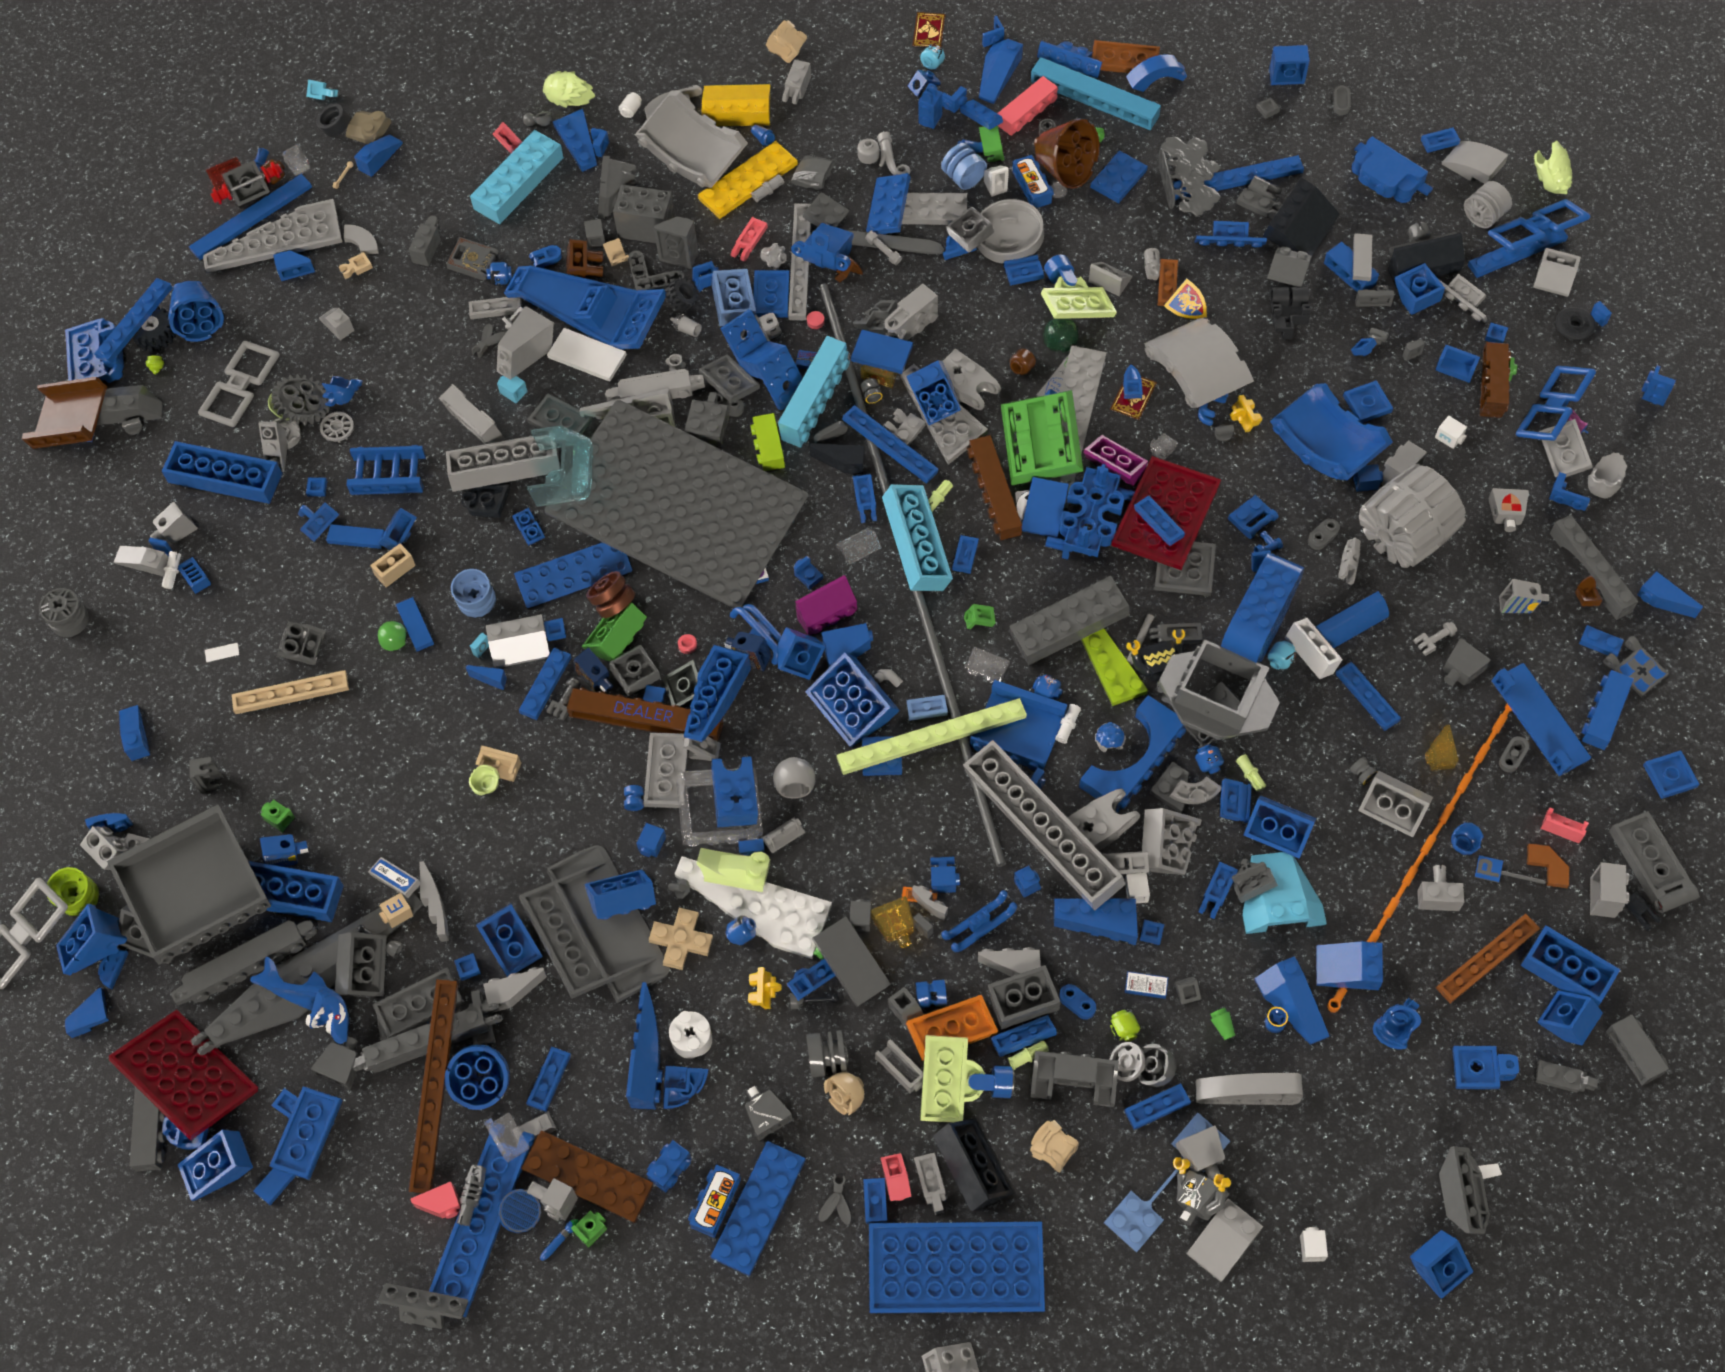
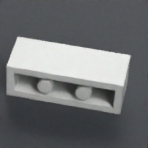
(1313, 648)

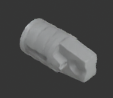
(1152, 263)

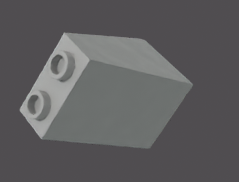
(524, 343)

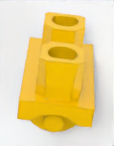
(1244, 413)
(766, 988)

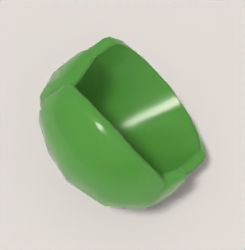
(391, 635)

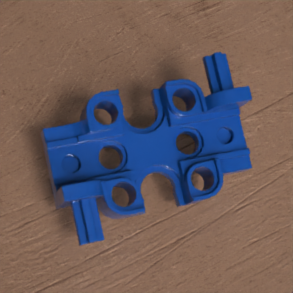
(1078, 537)

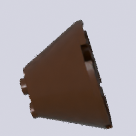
(1069, 152)

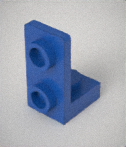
(1565, 497)

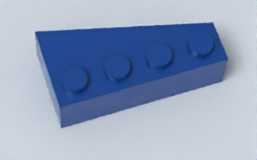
(1112, 919)

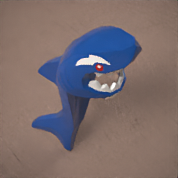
(314, 995)

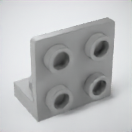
(951, 1359)

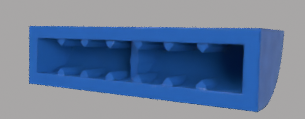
(1354, 620)

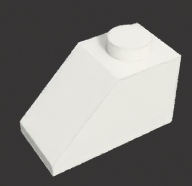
(996, 179)

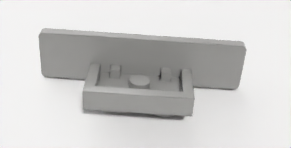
(1467, 296)

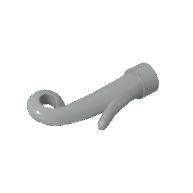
(887, 155)

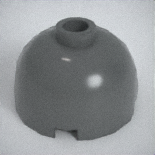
(1159, 1066)

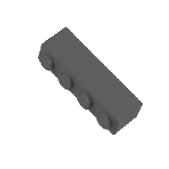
(147, 1135)

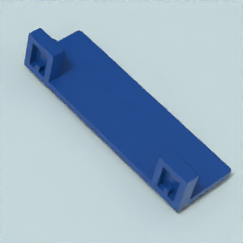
(570, 573)
(1541, 719)

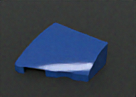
(87, 1015)

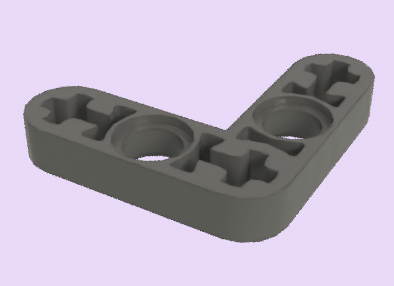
(645, 279)

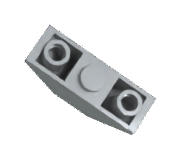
(274, 443)

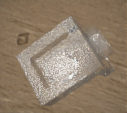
(1163, 446)

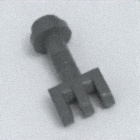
(561, 706)

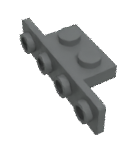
(422, 1306)

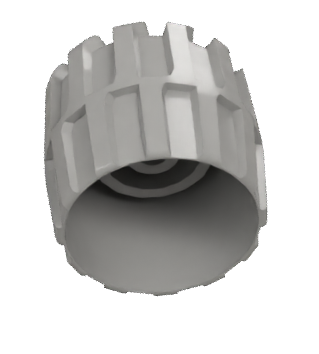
(1412, 515)

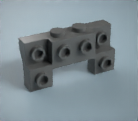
(1075, 1071)

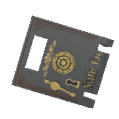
(474, 259)

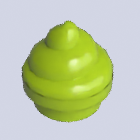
(154, 363)

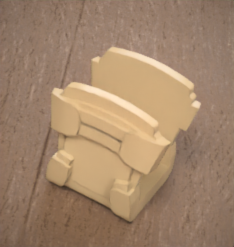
(786, 41)
(1053, 1145)

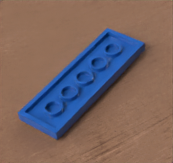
(758, 1208)

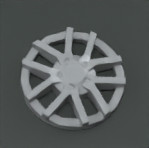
(337, 427)

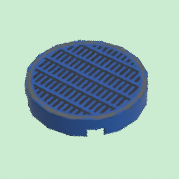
(519, 1211)

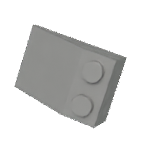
(1224, 1240)

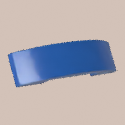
(811, 979)

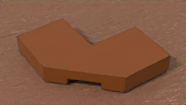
(1556, 868)

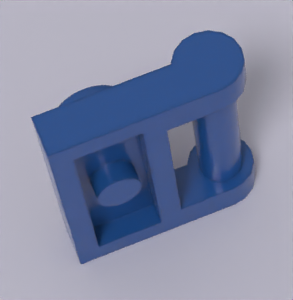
(1250, 512)

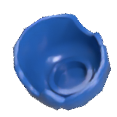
(1466, 838)

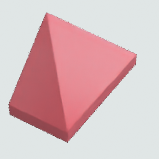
(507, 137)

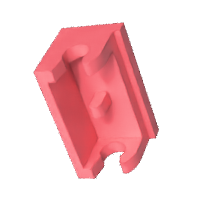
(1564, 826)

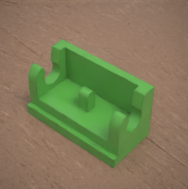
(991, 143)

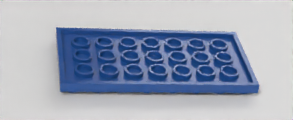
(956, 1267)

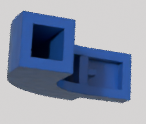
(1154, 68)

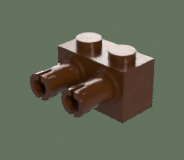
(577, 260)

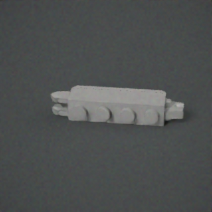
(678, 382)

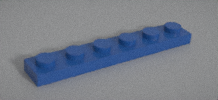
(1503, 257)
(133, 320)
(890, 444)

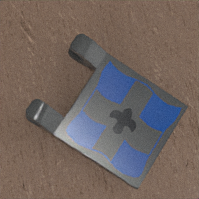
(1638, 665)

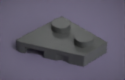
(1166, 785)

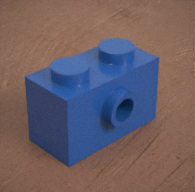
(398, 529)

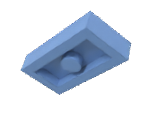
(926, 707)

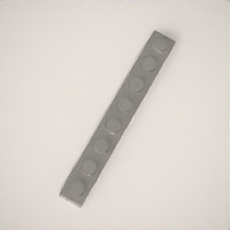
(799, 267)

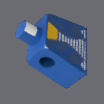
(282, 850)

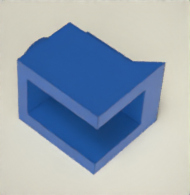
(703, 275)

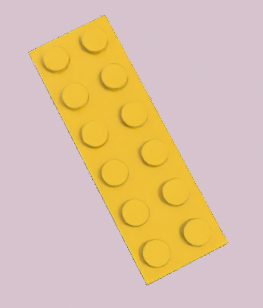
(742, 181)

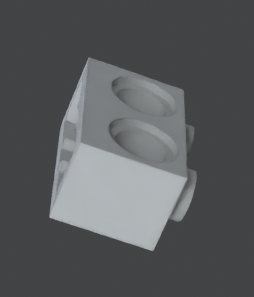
(102, 845)

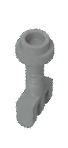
(1449, 629)

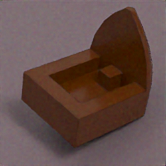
(854, 267)
(1587, 592)

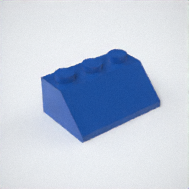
(1279, 826)
(620, 894)

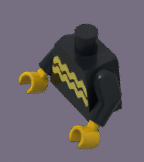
(1154, 658)

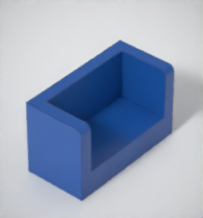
(1457, 363)

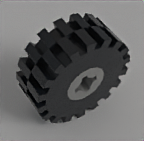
(156, 336)

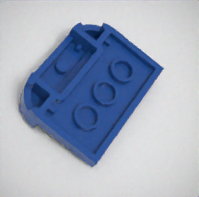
(82, 344)

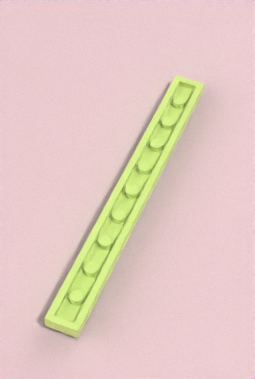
(931, 736)

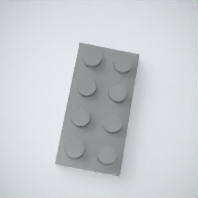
(934, 208)
(664, 760)

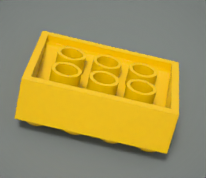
(737, 104)

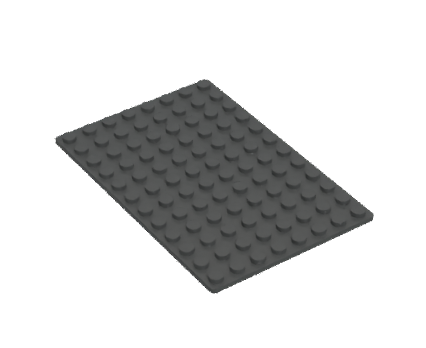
(682, 505)

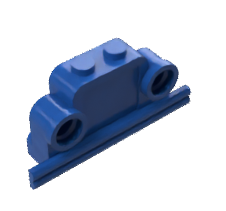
(1388, 171)

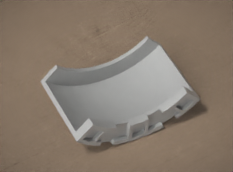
(690, 141)
(1201, 361)

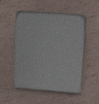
(1188, 990)

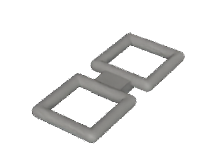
(238, 383)
(23, 931)

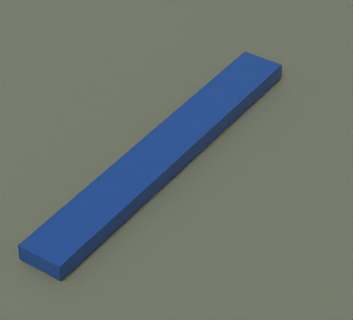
(250, 216)

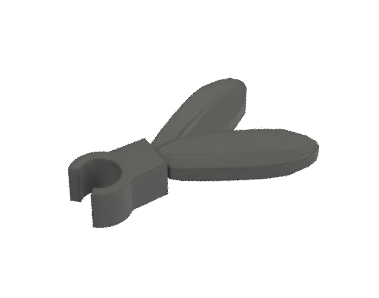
(487, 340)
(837, 1201)

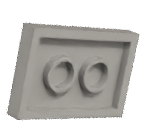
(1568, 451)

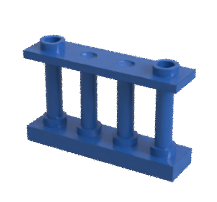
(390, 485)

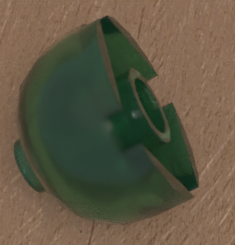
(1061, 334)

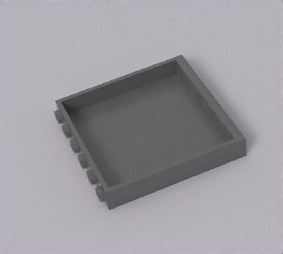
(188, 884)

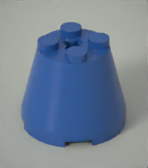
(194, 312)

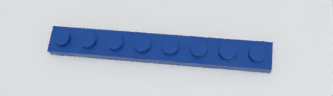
(1244, 175)

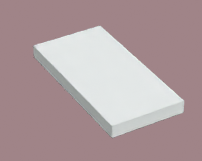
(586, 354)

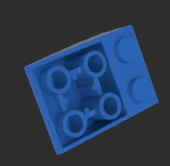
(934, 392)

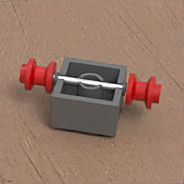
(245, 183)

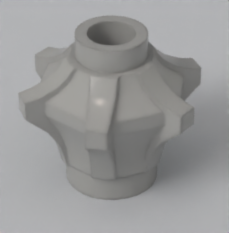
(773, 256)

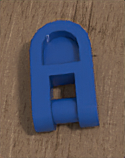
(551, 253)

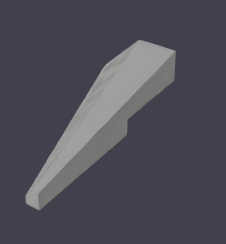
(655, 403)

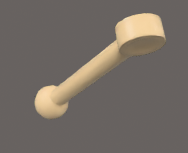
(349, 165)

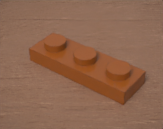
(1167, 280)

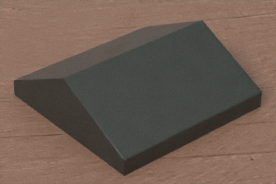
(681, 684)

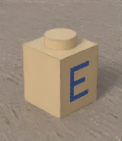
(395, 910)

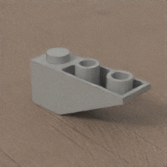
(1011, 961)
(512, 988)

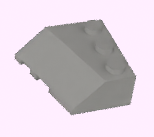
(1168, 840)

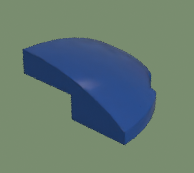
(681, 1084)

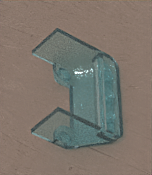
(574, 477)

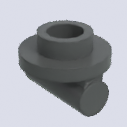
(1379, 335)
(132, 426)
(1224, 432)
(681, 888)

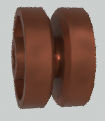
(610, 594)

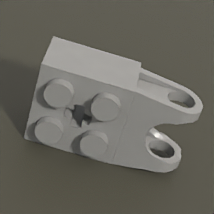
(913, 313)
(969, 379)
(1103, 819)

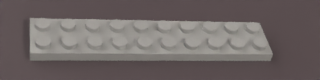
(1083, 378)

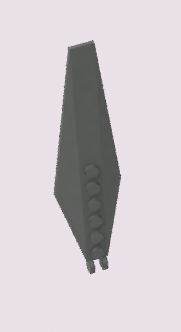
(262, 1009)

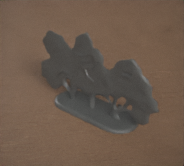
(1192, 172)

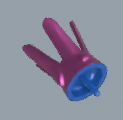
(1581, 424)

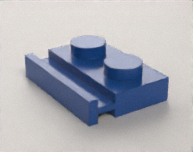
(1023, 270)
(1235, 800)

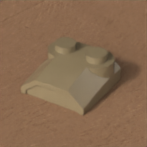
(367, 126)

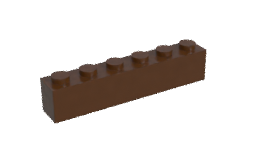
(995, 488)

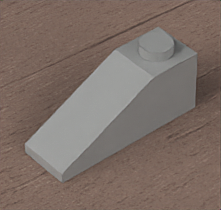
(142, 559)

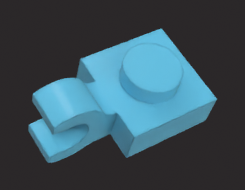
(318, 90)

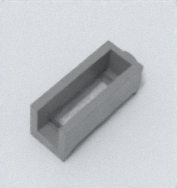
(900, 1067)

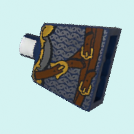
(754, 646)
(592, 671)

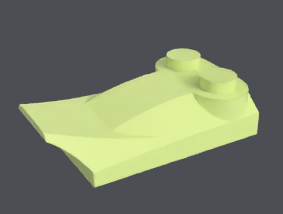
(734, 869)

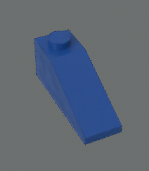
(376, 153)
(1665, 595)
(133, 733)

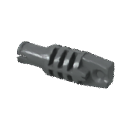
(471, 1194)

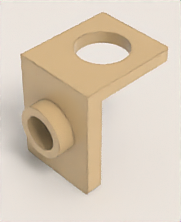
(615, 252)

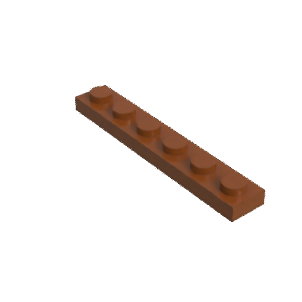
(1488, 958)

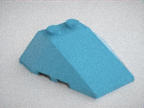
(1288, 902)

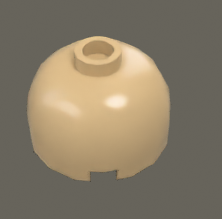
(846, 1092)

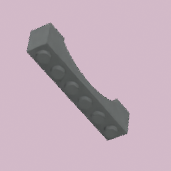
(1615, 593)

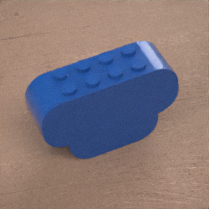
(1263, 608)

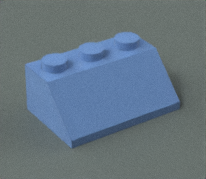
(732, 294)

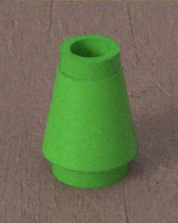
(1223, 1023)

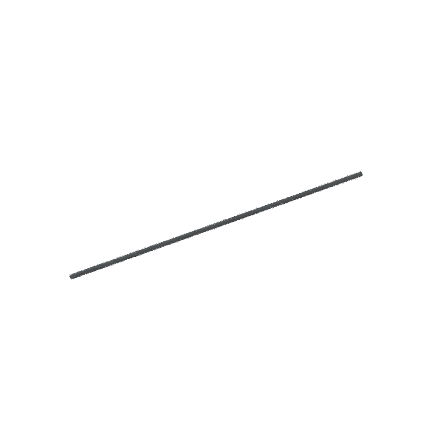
(919, 597)

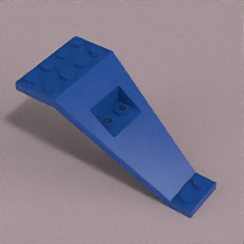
(595, 308)

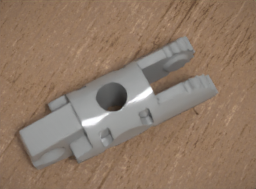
(1350, 560)

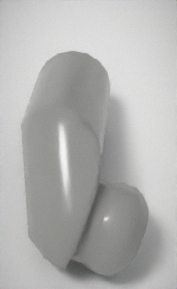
(888, 674)

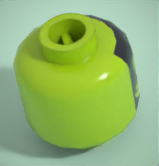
(1124, 1026)

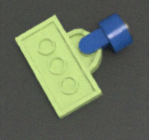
(1071, 295)
(954, 1079)

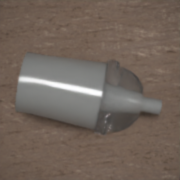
(686, 325)

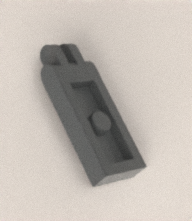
(1164, 633)

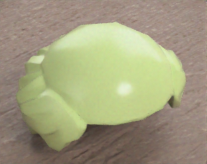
(484, 780)

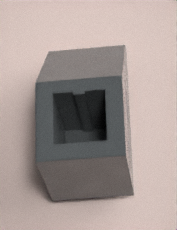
(904, 1006)

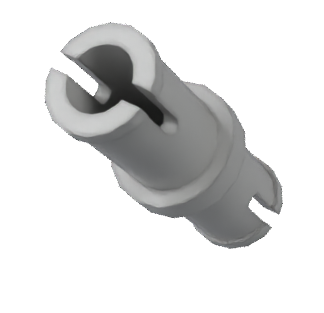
(767, 188)

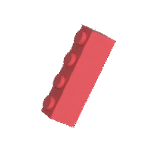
(1028, 105)

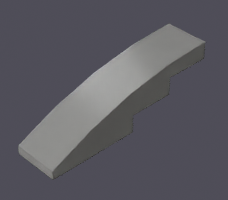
(431, 897)

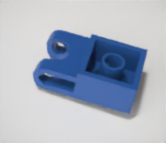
(734, 794)

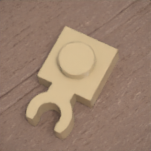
(356, 264)

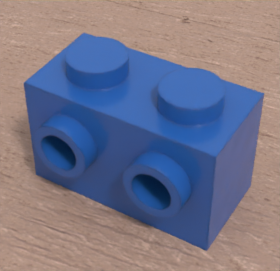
(669, 1166)

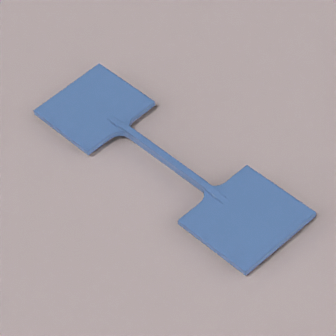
(1134, 1218)

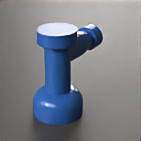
(1272, 544)

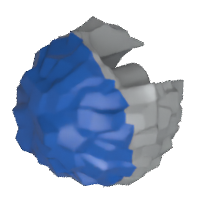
(1110, 736)

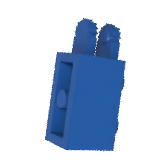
(930, 106)

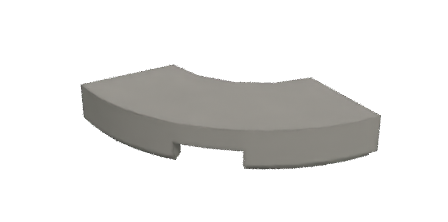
(361, 238)
(1195, 792)

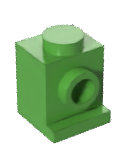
(277, 815)
(589, 1236)

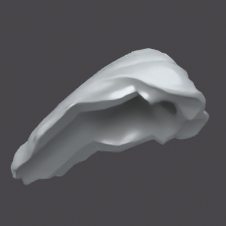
(1607, 475)

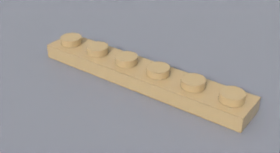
(290, 692)

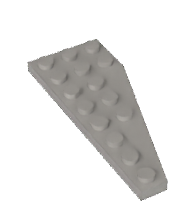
(303, 230)

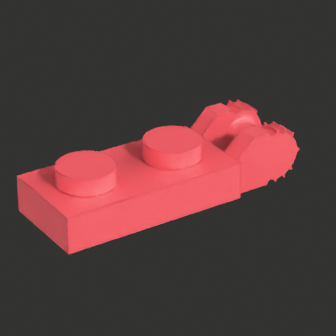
(749, 238)

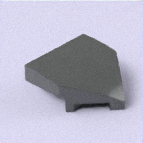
(1252, 880)

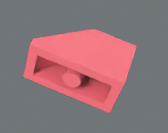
(896, 1177)
(439, 1201)

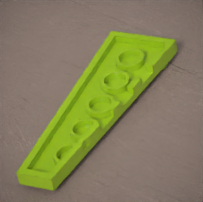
(1113, 669)

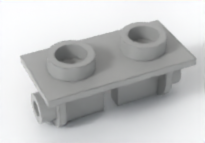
(783, 835)

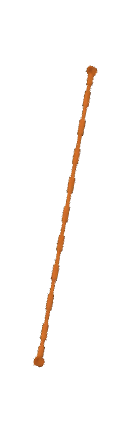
(1428, 845)

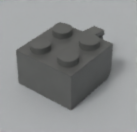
(708, 420)

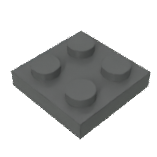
(825, 211)

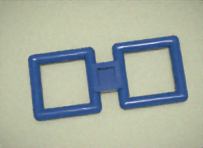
(1538, 224)
(1556, 403)

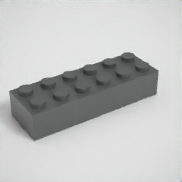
(1069, 620)

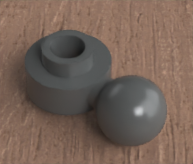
(541, 118)

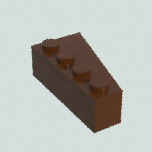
(1495, 380)

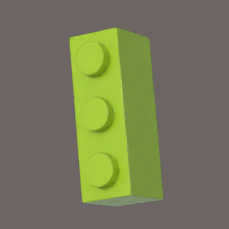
(767, 442)

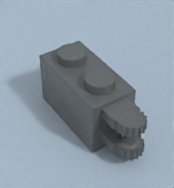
(425, 242)

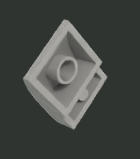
(1475, 161)

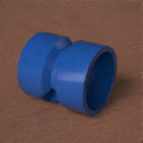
(924, 996)

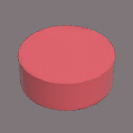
(815, 320)
(687, 644)

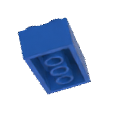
(1569, 966)

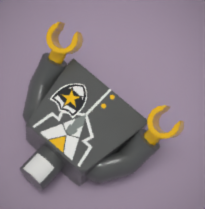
(1199, 1194)

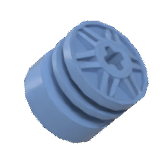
(963, 166)
(471, 584)

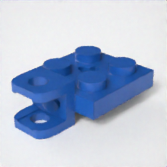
(1493, 1067)

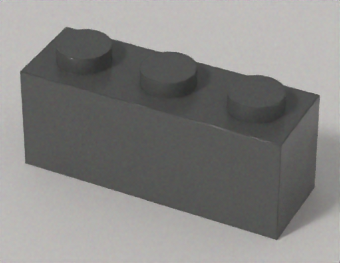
(1637, 1049)

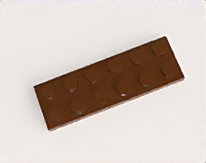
(588, 1176)

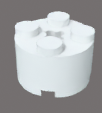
(686, 1024)

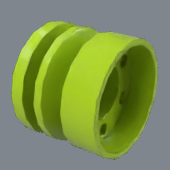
(70, 881)

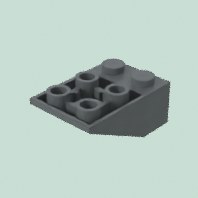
(1221, 694)

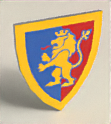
(1187, 301)

